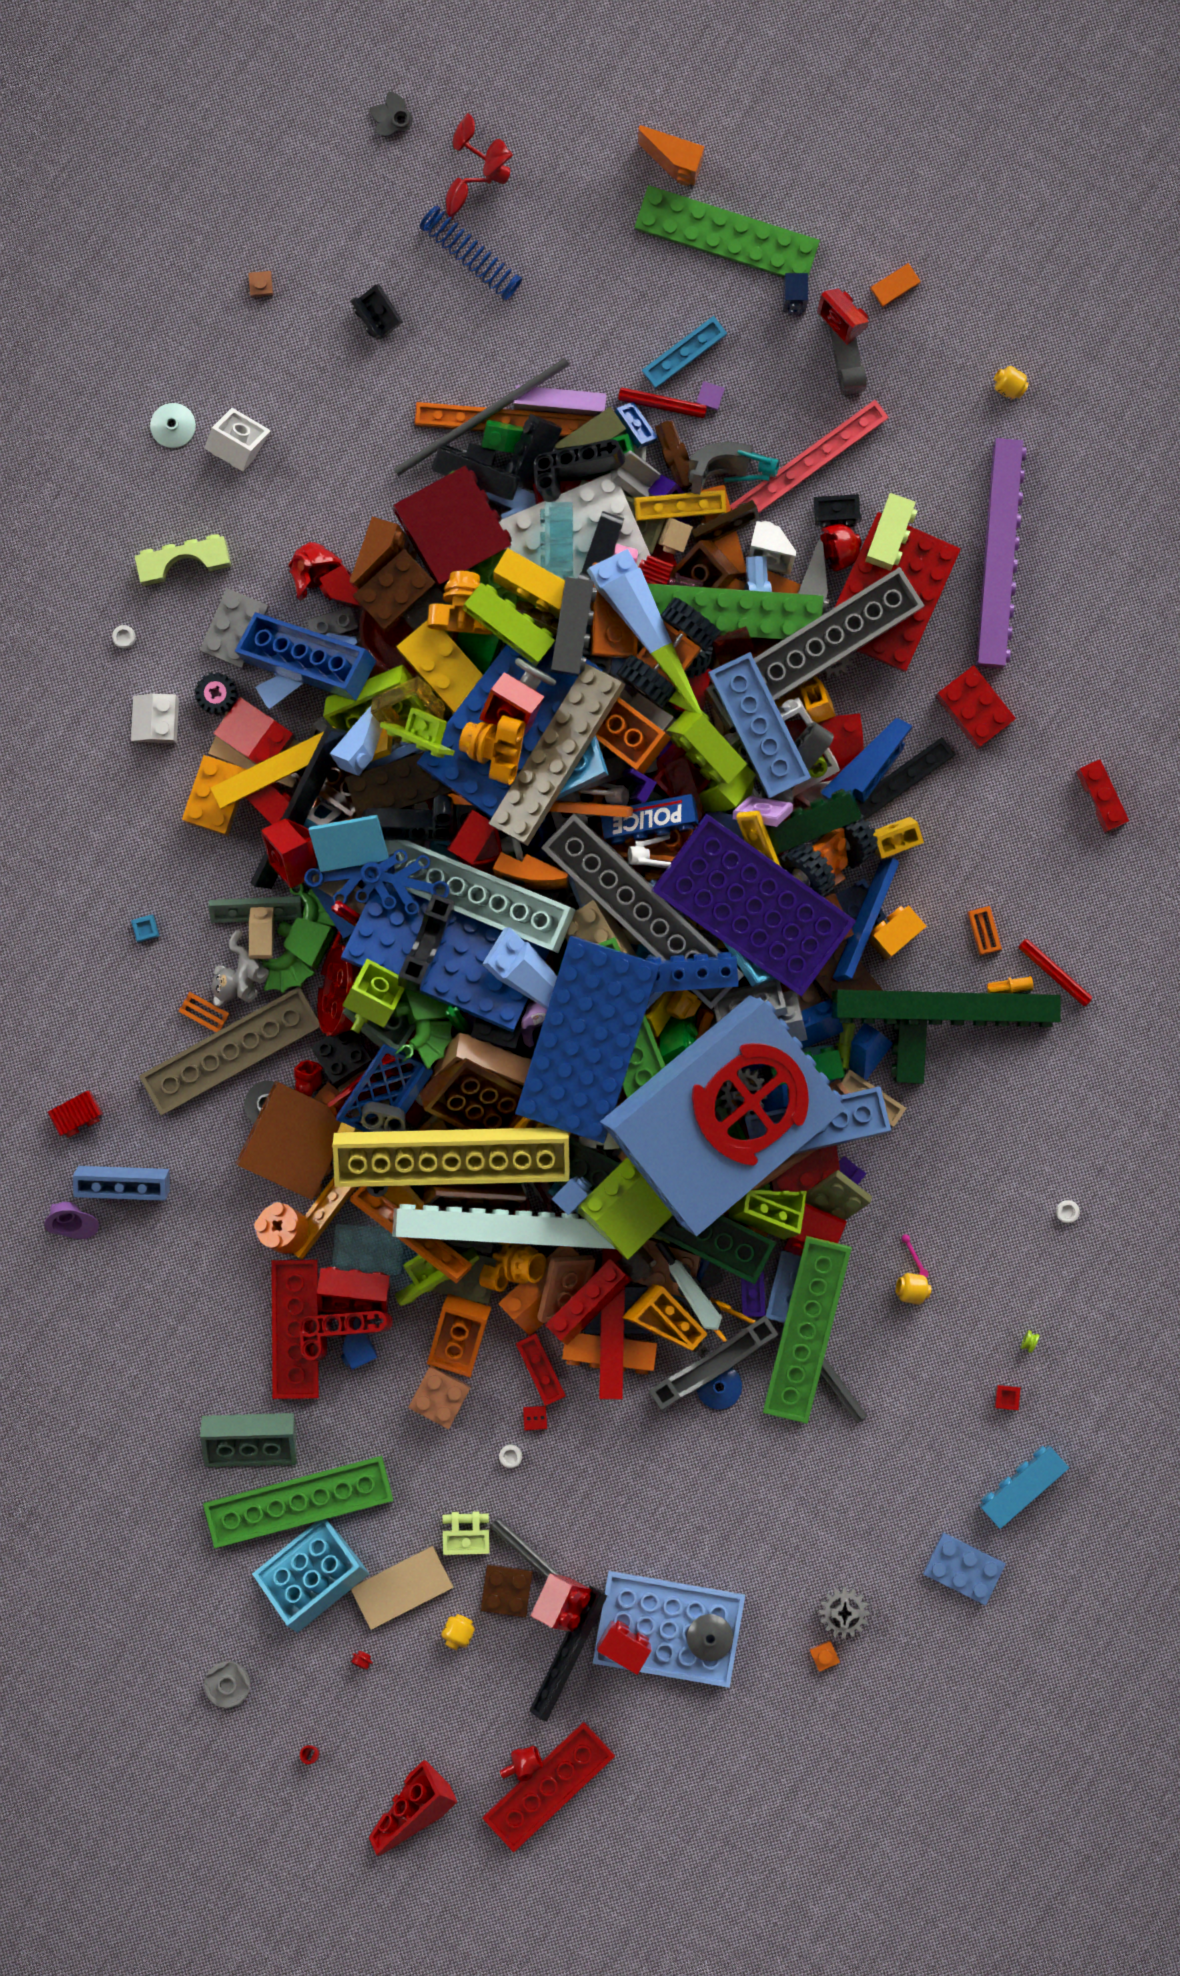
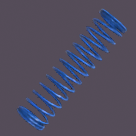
(436, 218)

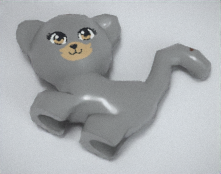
(230, 983)

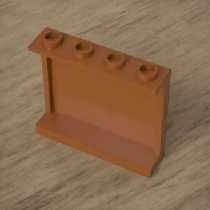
(291, 1141)

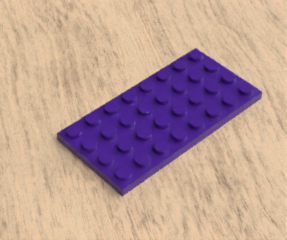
(753, 905)

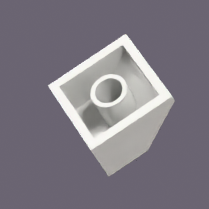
(236, 439)
(771, 542)
(155, 718)

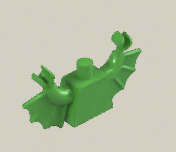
(304, 942)
(432, 1029)

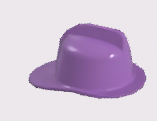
(69, 1221)

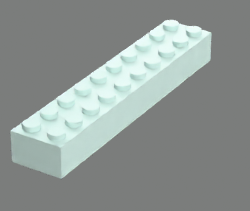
(488, 897)
(496, 1227)

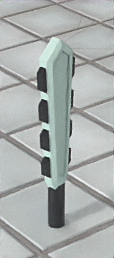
(697, 1299)

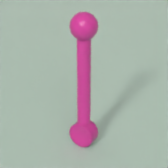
(906, 1239)

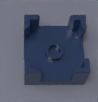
(852, 901)

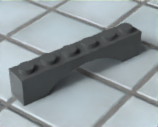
(714, 1364)

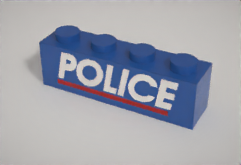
(652, 818)

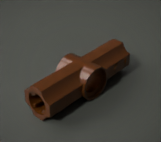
(674, 453)

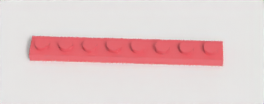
(815, 457)

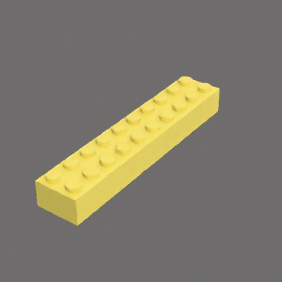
(451, 1157)

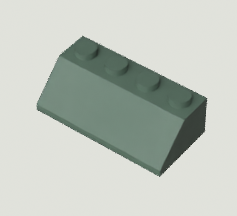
(248, 1440)

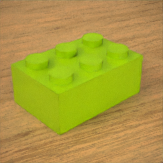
(706, 747)

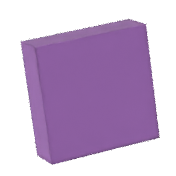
(710, 395)

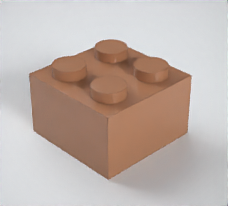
(439, 1397)

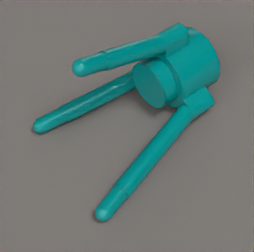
(766, 465)

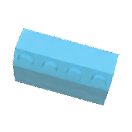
(310, 1574)

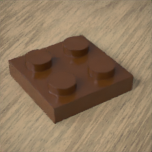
(506, 1590)

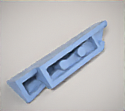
(279, 687)

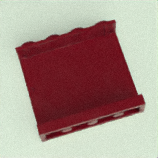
(452, 525)

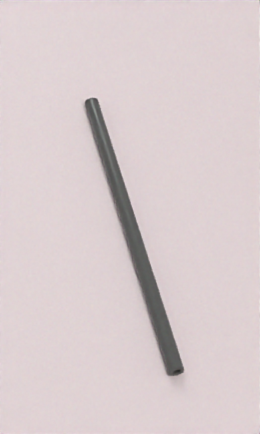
(482, 416)

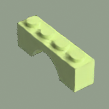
(155, 565)

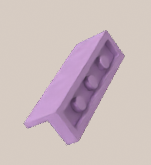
(561, 401)

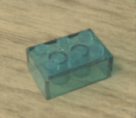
(557, 538)
(367, 1249)

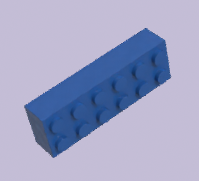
(305, 656)

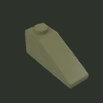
(600, 428)

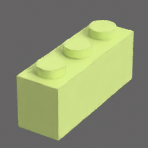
(891, 532)

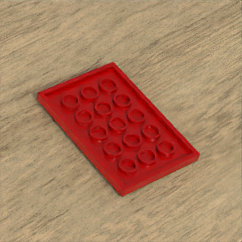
(927, 567)

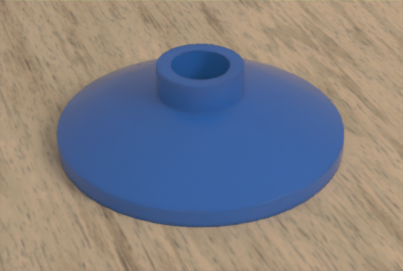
(726, 1397)

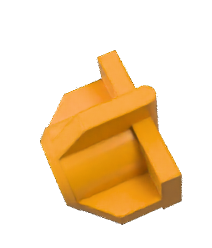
(683, 1005)

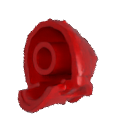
(310, 564)

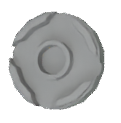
(227, 1684)

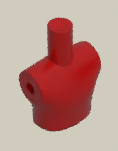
(524, 1764)

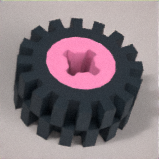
(223, 697)

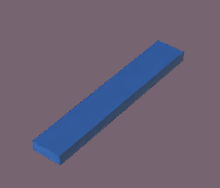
(866, 919)

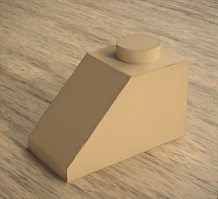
(674, 536)
(261, 932)

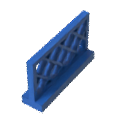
(403, 1097)

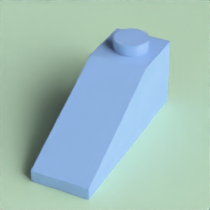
(358, 745)

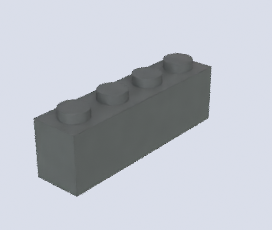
(572, 626)

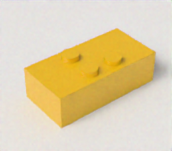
(530, 582)
(440, 664)

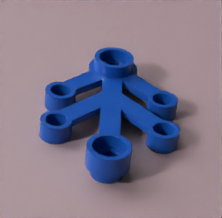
(352, 874)
(400, 880)

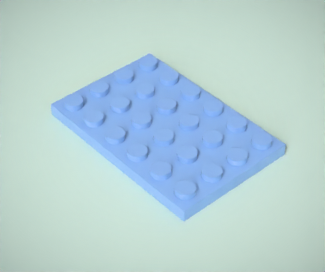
(663, 1614)

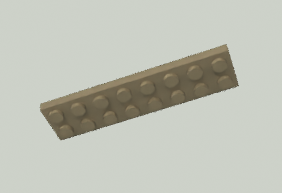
(557, 754)
(230, 1051)

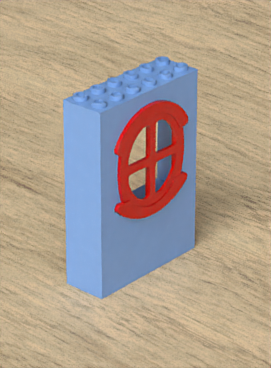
(672, 1124)

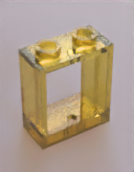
(382, 703)

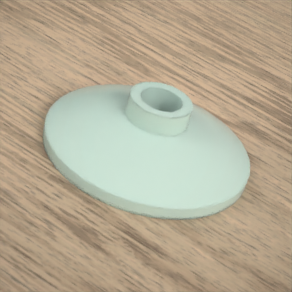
(172, 436)

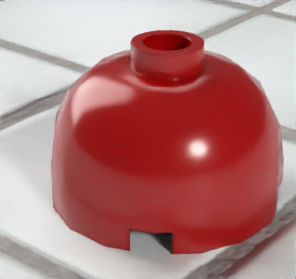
(840, 546)

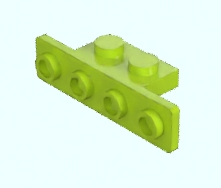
(423, 730)
(426, 1276)

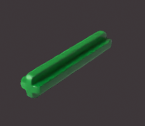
(458, 1020)

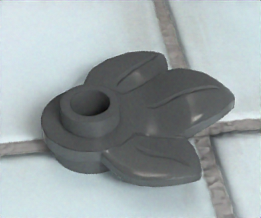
(388, 114)

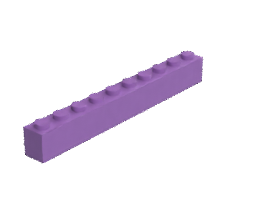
(999, 553)

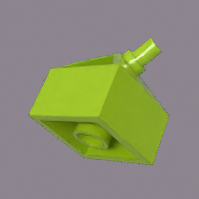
(728, 796)
(373, 995)

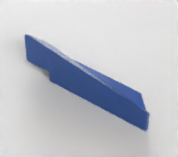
(872, 763)

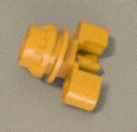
(452, 617)
(498, 743)
(515, 1264)

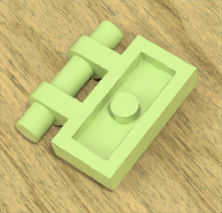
(466, 1541)

